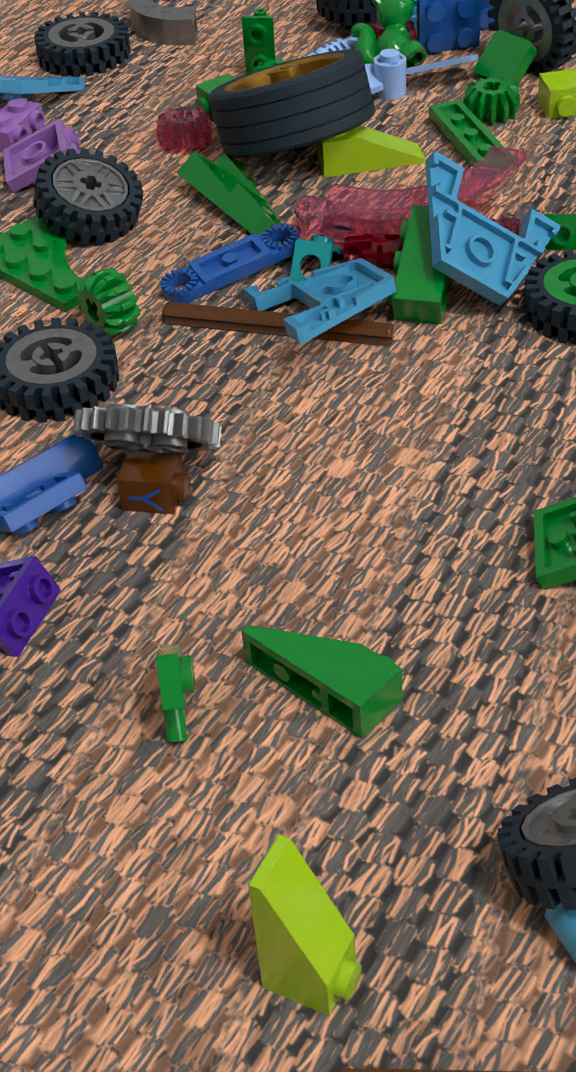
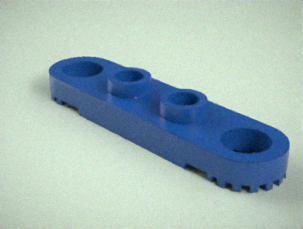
(229, 264)

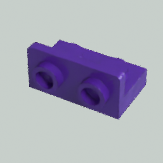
(24, 600)

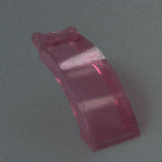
(370, 211)

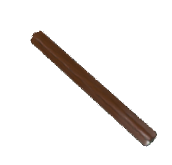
(272, 323)

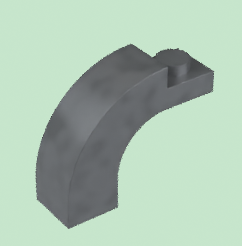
(164, 23)

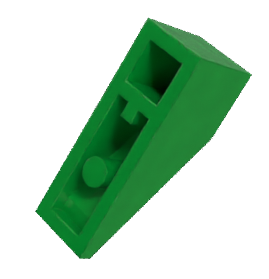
(329, 674)

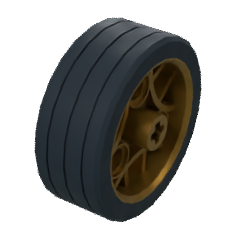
(292, 104)

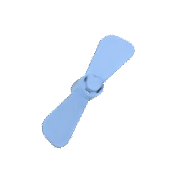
(389, 72)

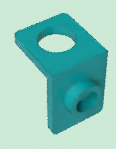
(318, 246)

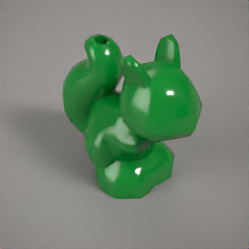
(393, 17)

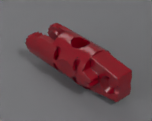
(373, 245)

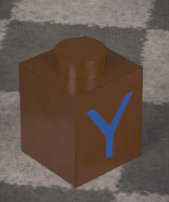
(152, 482)

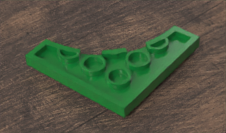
(37, 263)

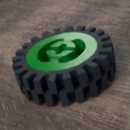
(552, 296)

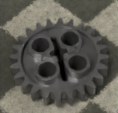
(147, 429)

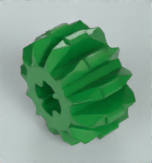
(492, 99)
(108, 301)

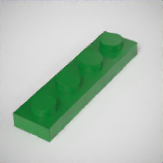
(463, 130)

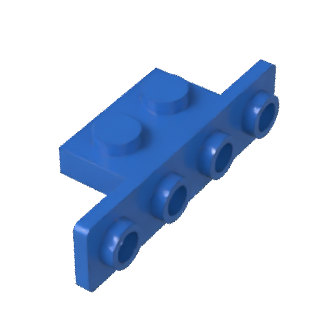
(46, 483)

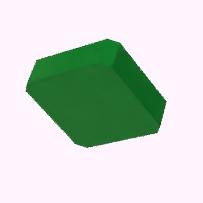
(505, 57)

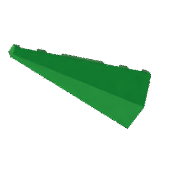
(231, 191)

